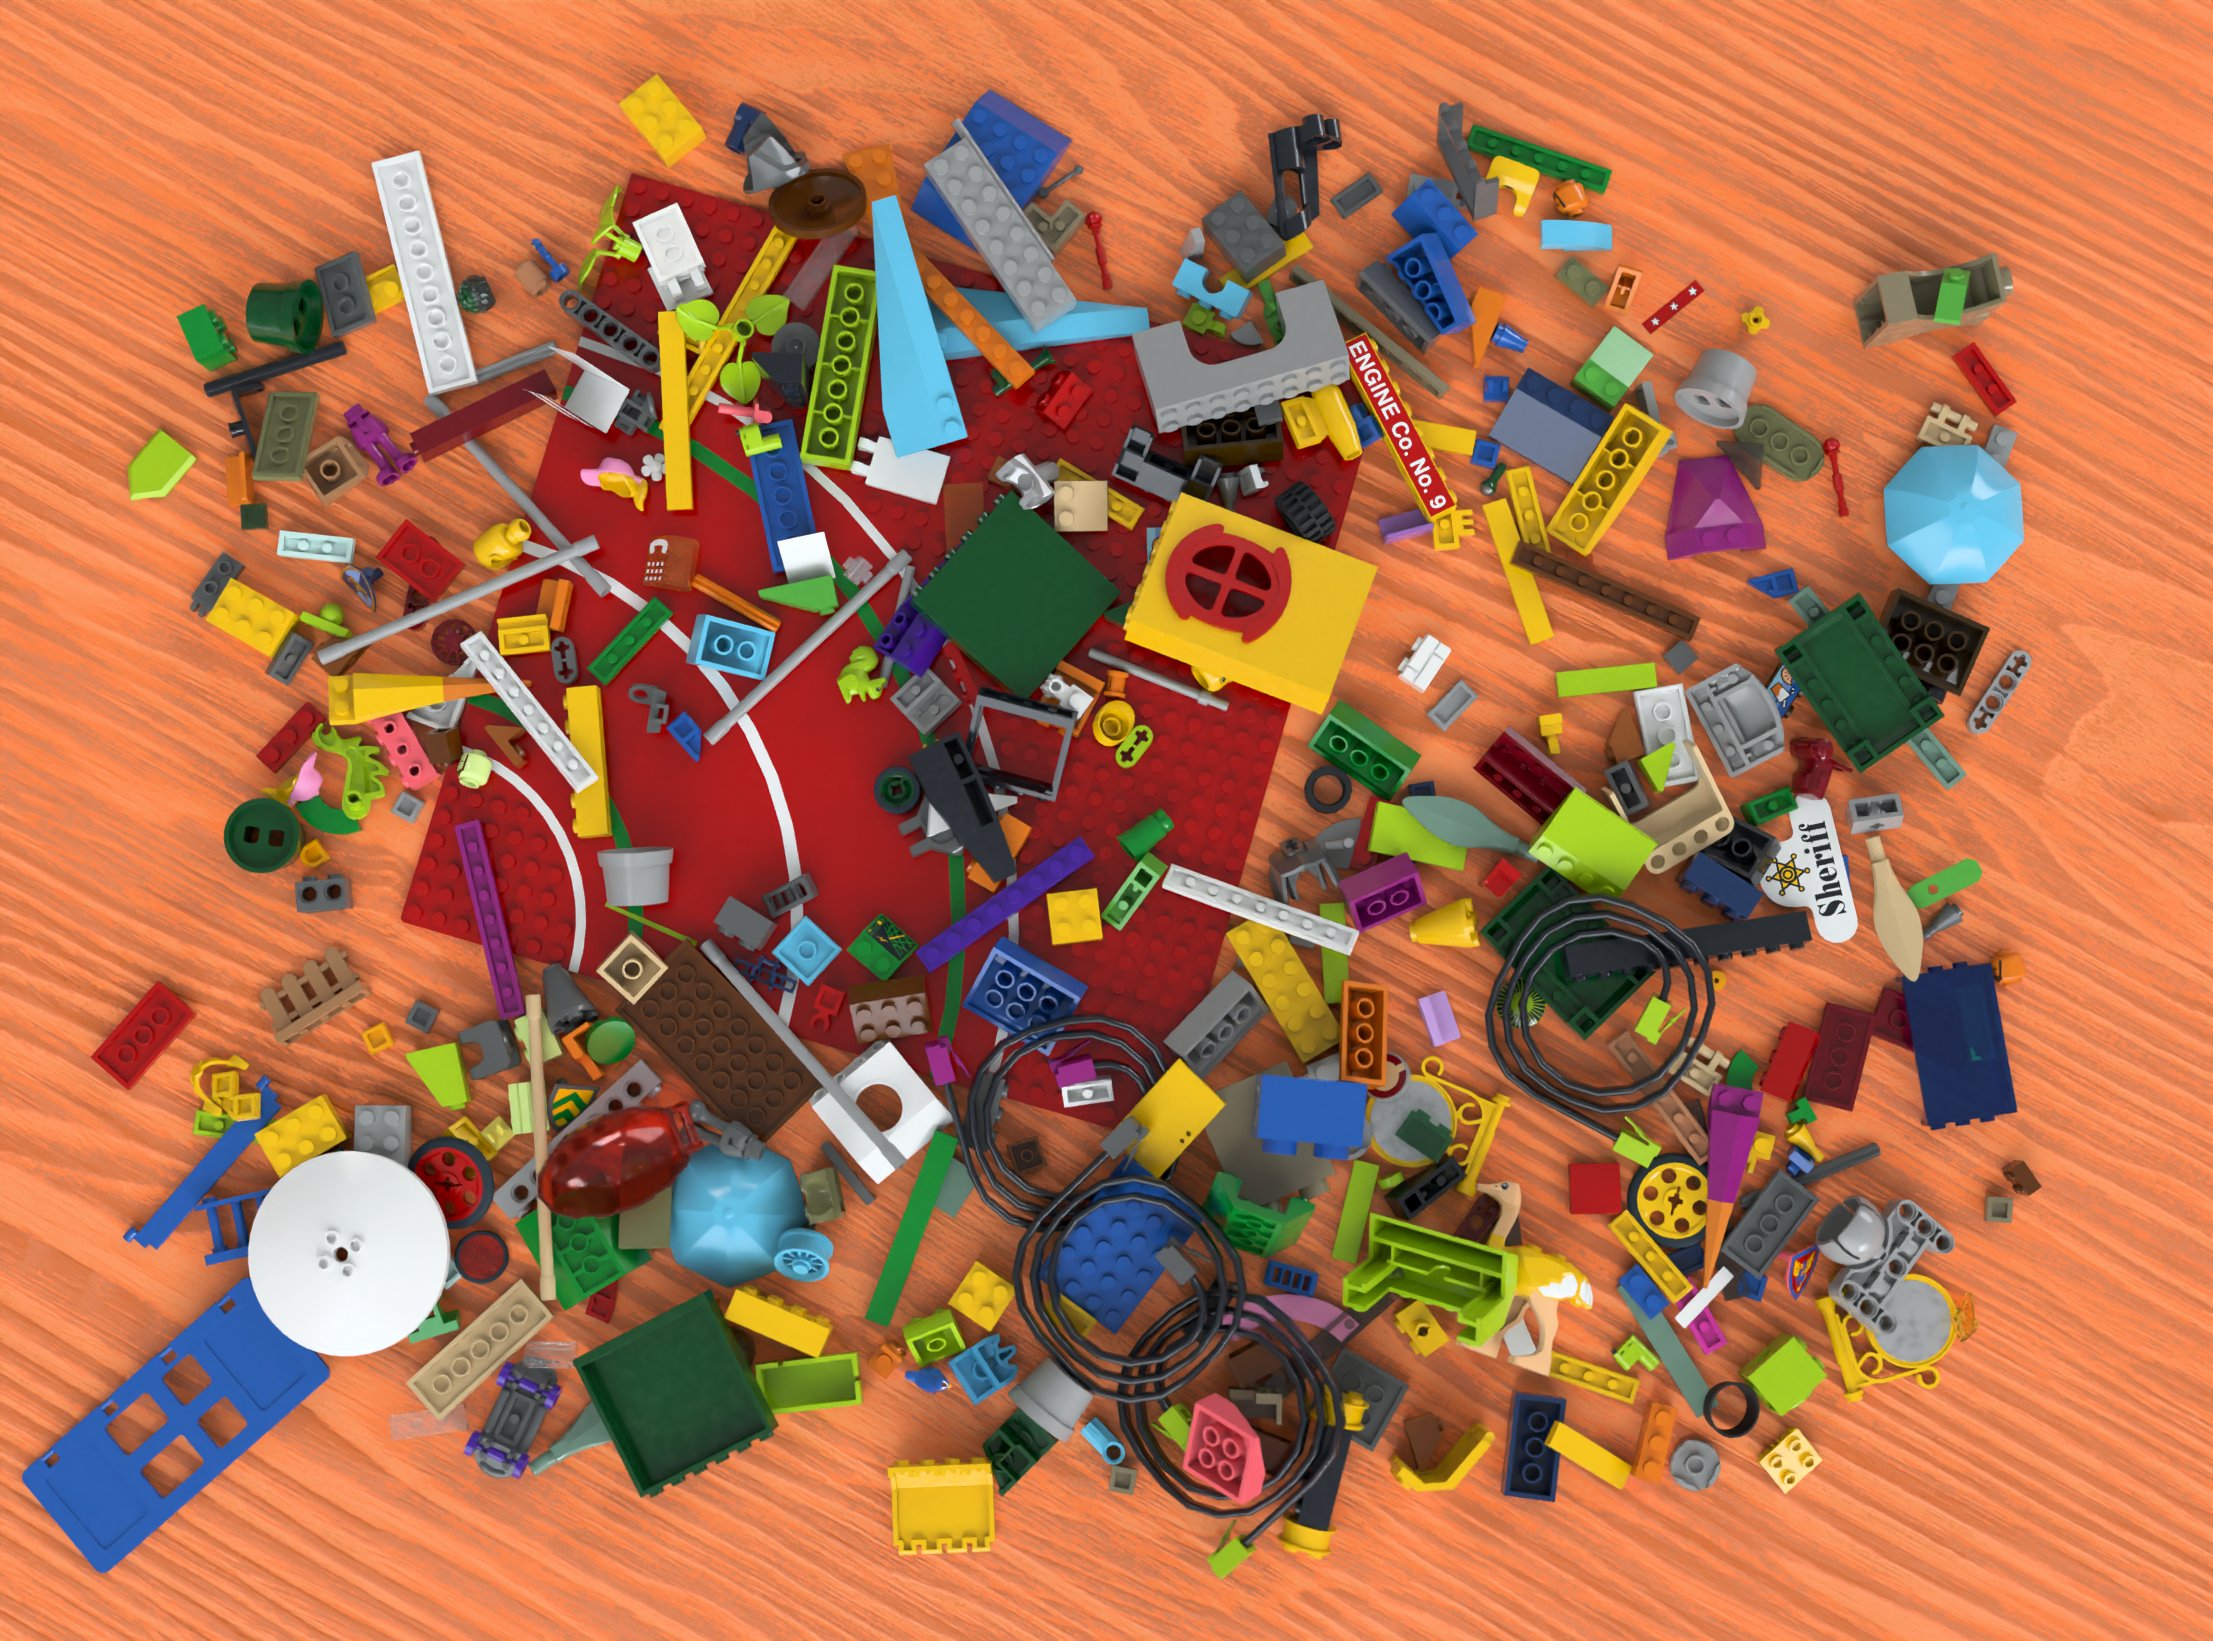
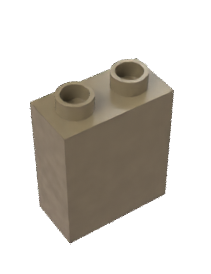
(1263, 1174)

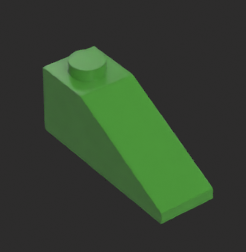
(809, 595)
(1134, 891)

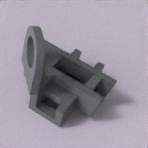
(634, 418)
(656, 699)

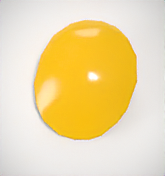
(1113, 723)

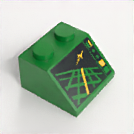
(883, 947)

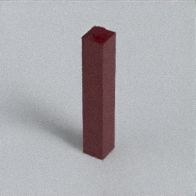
(481, 416)

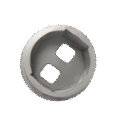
(1717, 389)
(636, 875)
(1052, 1398)

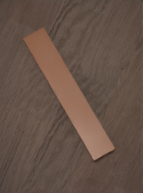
(1669, 1107)

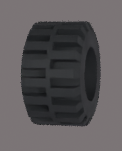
(1305, 513)

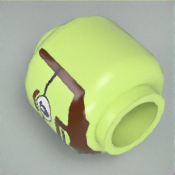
(474, 769)

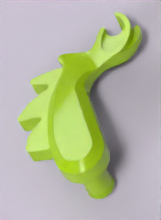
(362, 771)

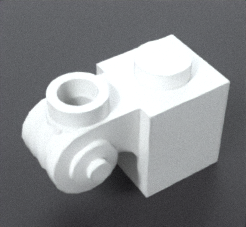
(1068, 697)

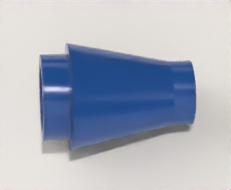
(1507, 338)

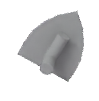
(1339, 841)

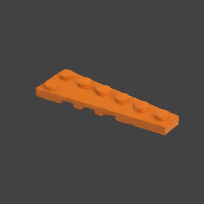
(877, 173)

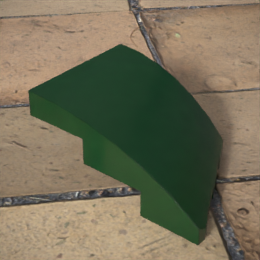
(1016, 1449)

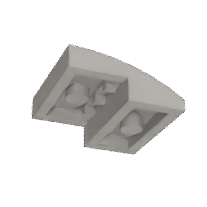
(926, 702)

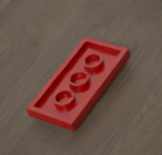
(143, 1035)

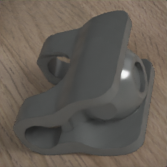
(498, 1047)

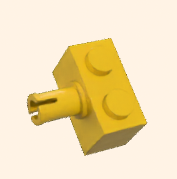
(1421, 1327)

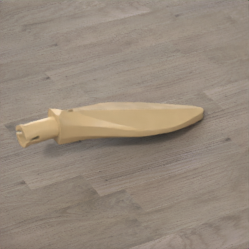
(1895, 914)

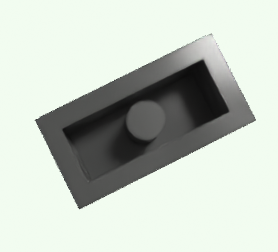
(1628, 788)

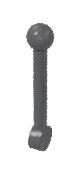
(1044, 192)

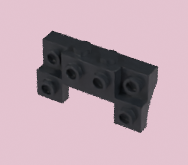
(1160, 474)

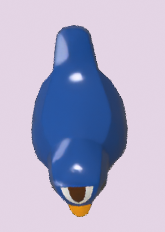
(929, 1379)

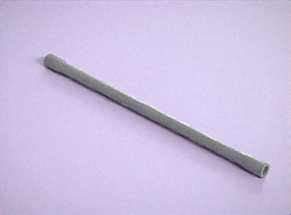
(341, 649)
(887, 1148)

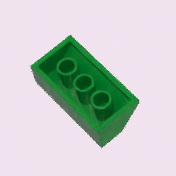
(1364, 750)

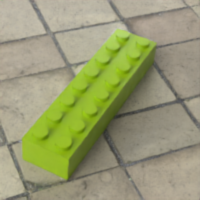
(841, 369)

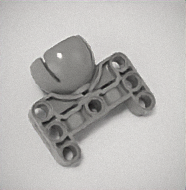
(1866, 1247)

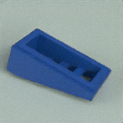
(1309, 1292)

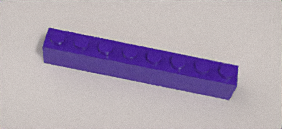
(1005, 904)

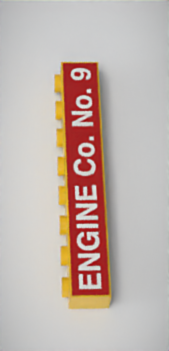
(1400, 433)

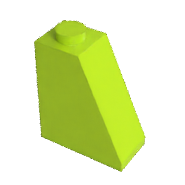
(443, 1073)

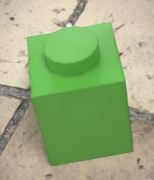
(1952, 296)

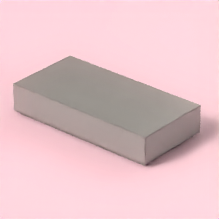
(1452, 705)

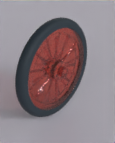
(481, 1257)

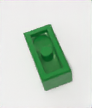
(1769, 806)

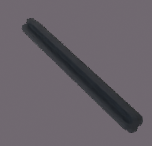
(275, 369)

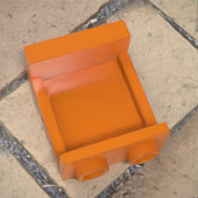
(1085, 682)

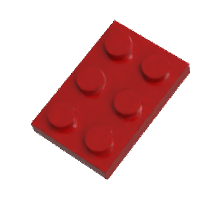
(420, 561)

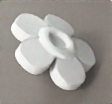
(654, 466)

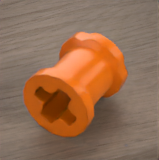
(1116, 684)

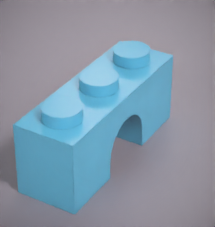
(1192, 282)

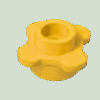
(1750, 325)

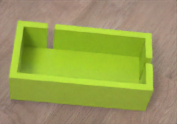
(811, 1382)

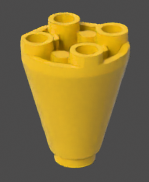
(1448, 926)

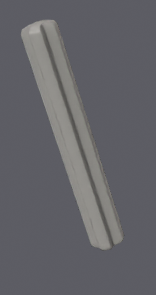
(515, 362)

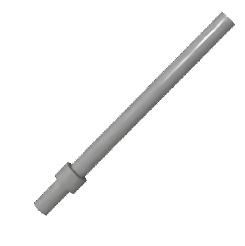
(1204, 697)

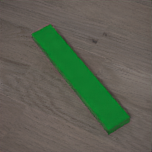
(1546, 161)

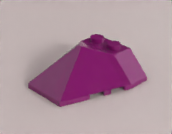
(1711, 511)

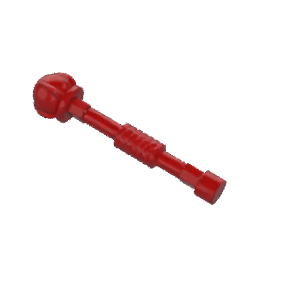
(1093, 221)
(1831, 447)

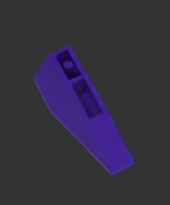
(911, 638)

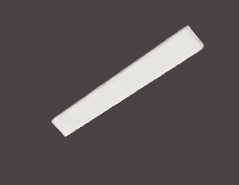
(529, 712)
(1260, 909)

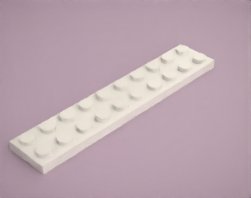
(424, 273)

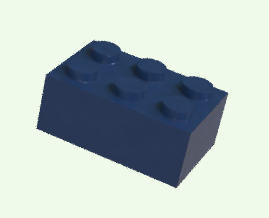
(1718, 887)

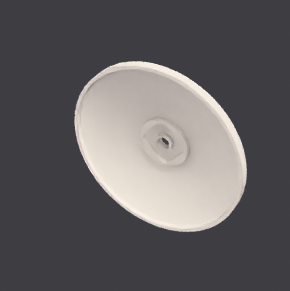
(393, 1246)

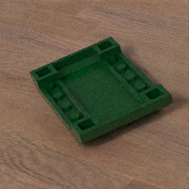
(1858, 683)
(1578, 1005)

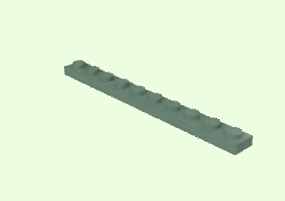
(1924, 744)

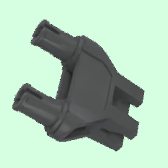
(942, 842)

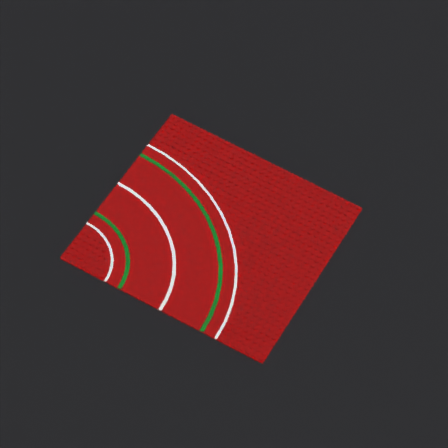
(800, 767)

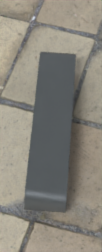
(603, 323)

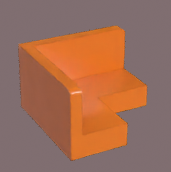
(576, 1045)

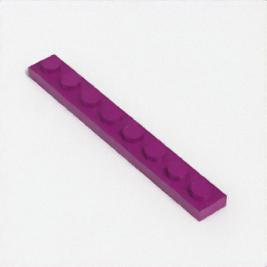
(490, 919)

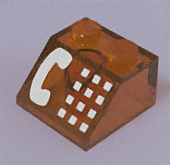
(671, 562)

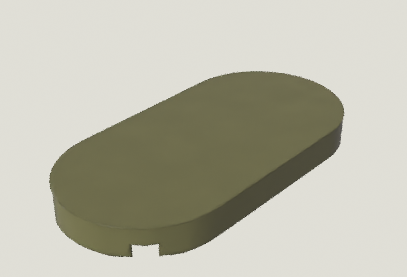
(1786, 445)

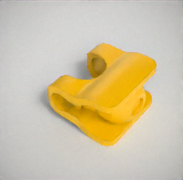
(1517, 178)

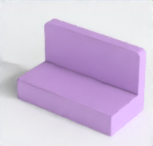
(1438, 1018)

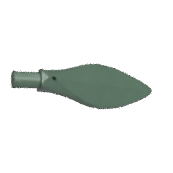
(1463, 825)
(584, 1433)

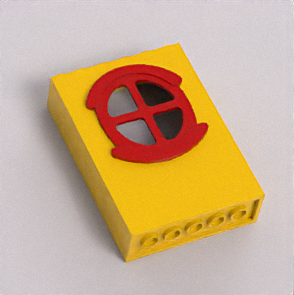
(1285, 647)

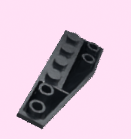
(963, 803)

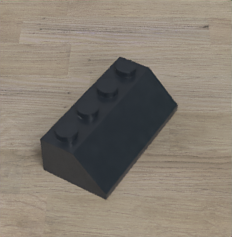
(787, 376)

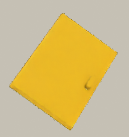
(1172, 1110)

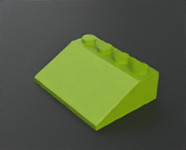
(1591, 845)

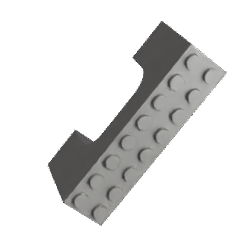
(1190, 391)

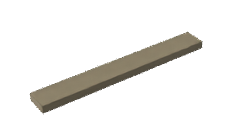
(1385, 345)

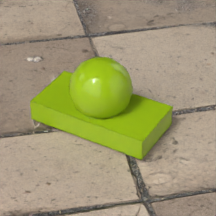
(330, 618)

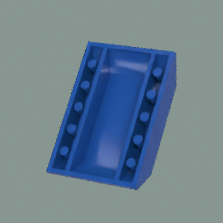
(1016, 147)

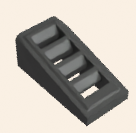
(809, 886)

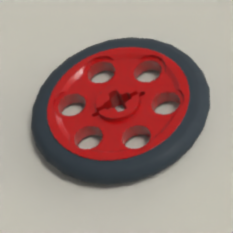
(465, 1155)

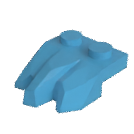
(984, 1368)

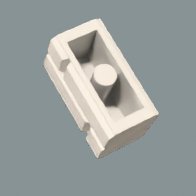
(1424, 663)

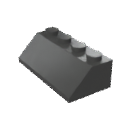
(1398, 305)

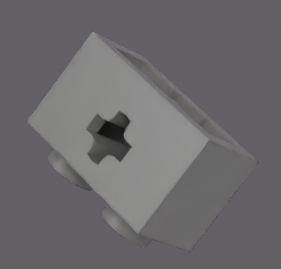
(1874, 813)

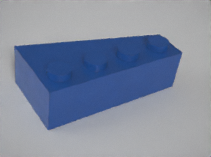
(1433, 282)

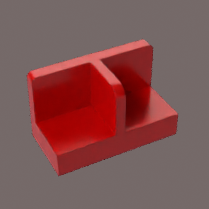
(1500, 878)

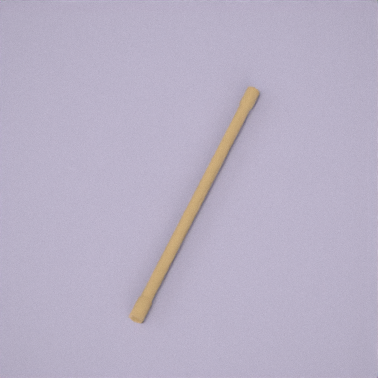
(534, 1016)

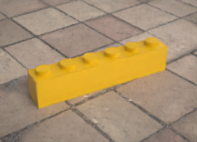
(587, 736)

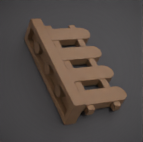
(331, 1004)

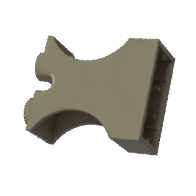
(1906, 301)

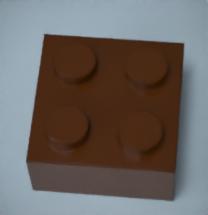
(1027, 1155)
(2021, 1177)

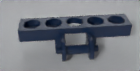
(773, 975)

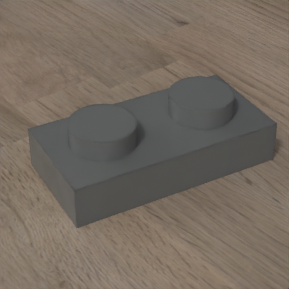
(289, 658)

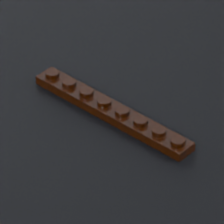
(1604, 590)

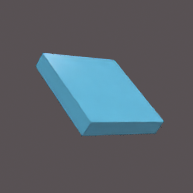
(807, 951)

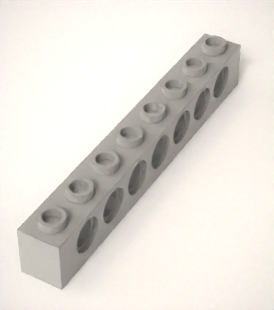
(641, 1073)

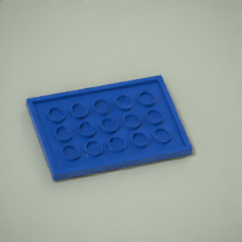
(1112, 1251)

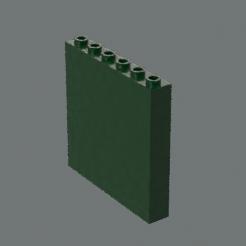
(1014, 596)
(676, 1394)

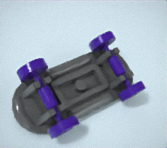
(514, 1420)

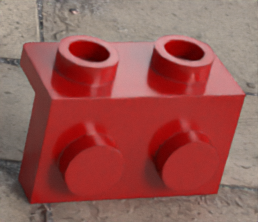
(1063, 398)

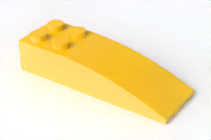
(1609, 479)

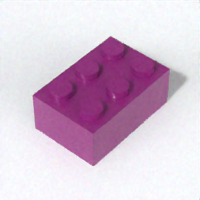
(1382, 892)

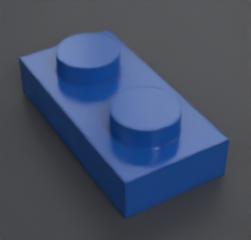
(1643, 1291)

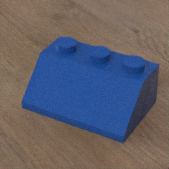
(1431, 212)

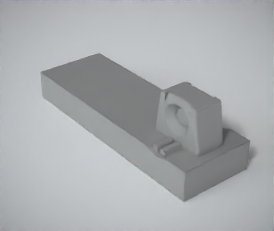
(1649, 406)

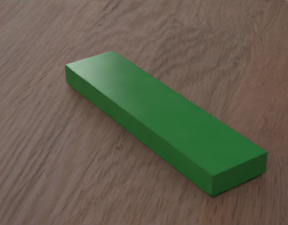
(630, 641)

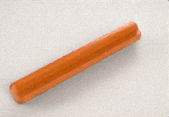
(736, 603)

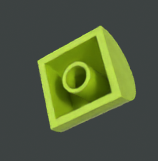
(934, 1337)

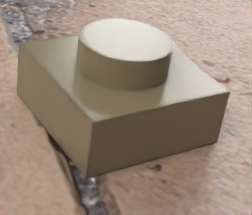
(1998, 1209)
(1122, 1479)

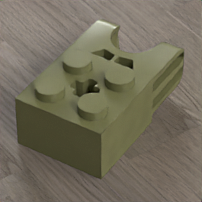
(822, 1195)

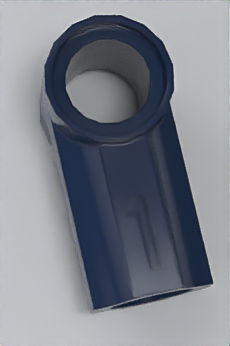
(743, 118)

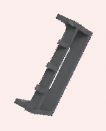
(1481, 198)

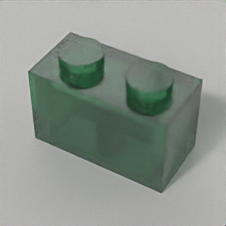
(1424, 1136)

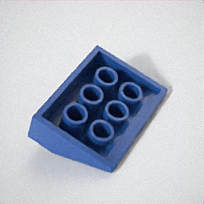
(1022, 990)

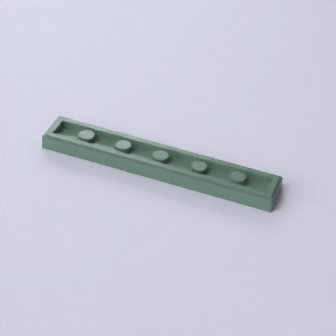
(1672, 1355)

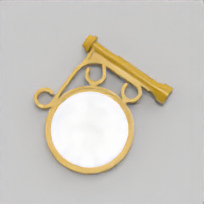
(1434, 1100)
(1920, 1339)

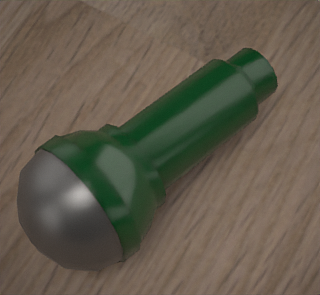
(1488, 486)

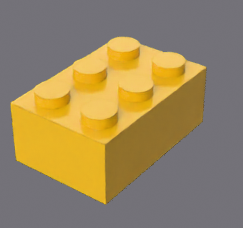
(662, 120)
(252, 618)
(302, 1135)

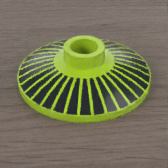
(1535, 1005)

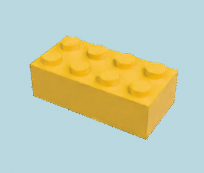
(779, 1321)

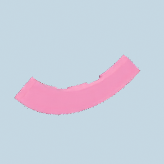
(1300, 1309)

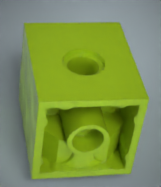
(1783, 1373)

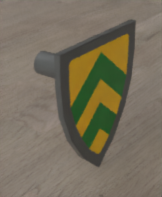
(568, 1102)

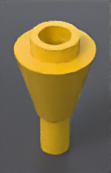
(1799, 1135)

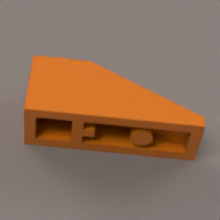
(1486, 309)

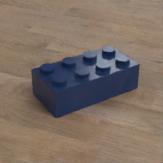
(1528, 1463)

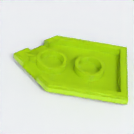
(158, 467)

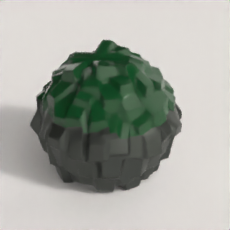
(475, 295)

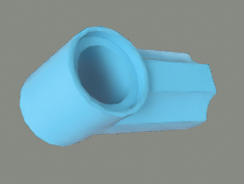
(1101, 1439)

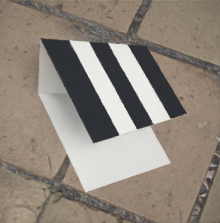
(594, 397)

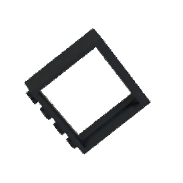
(1031, 709)

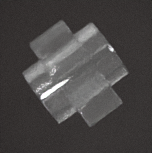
(857, 570)

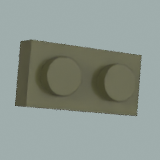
(1582, 282)

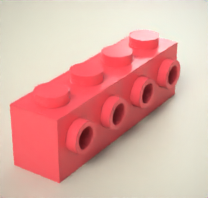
(405, 750)

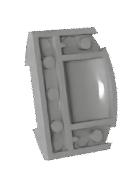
(1738, 718)

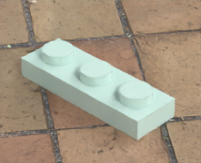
(316, 547)

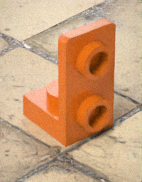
(886, 1358)

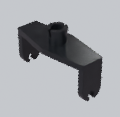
(241, 427)

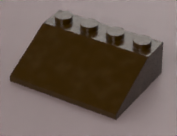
(1232, 440)
(1933, 639)

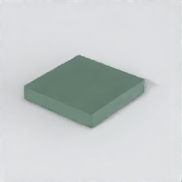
(954, 1189)

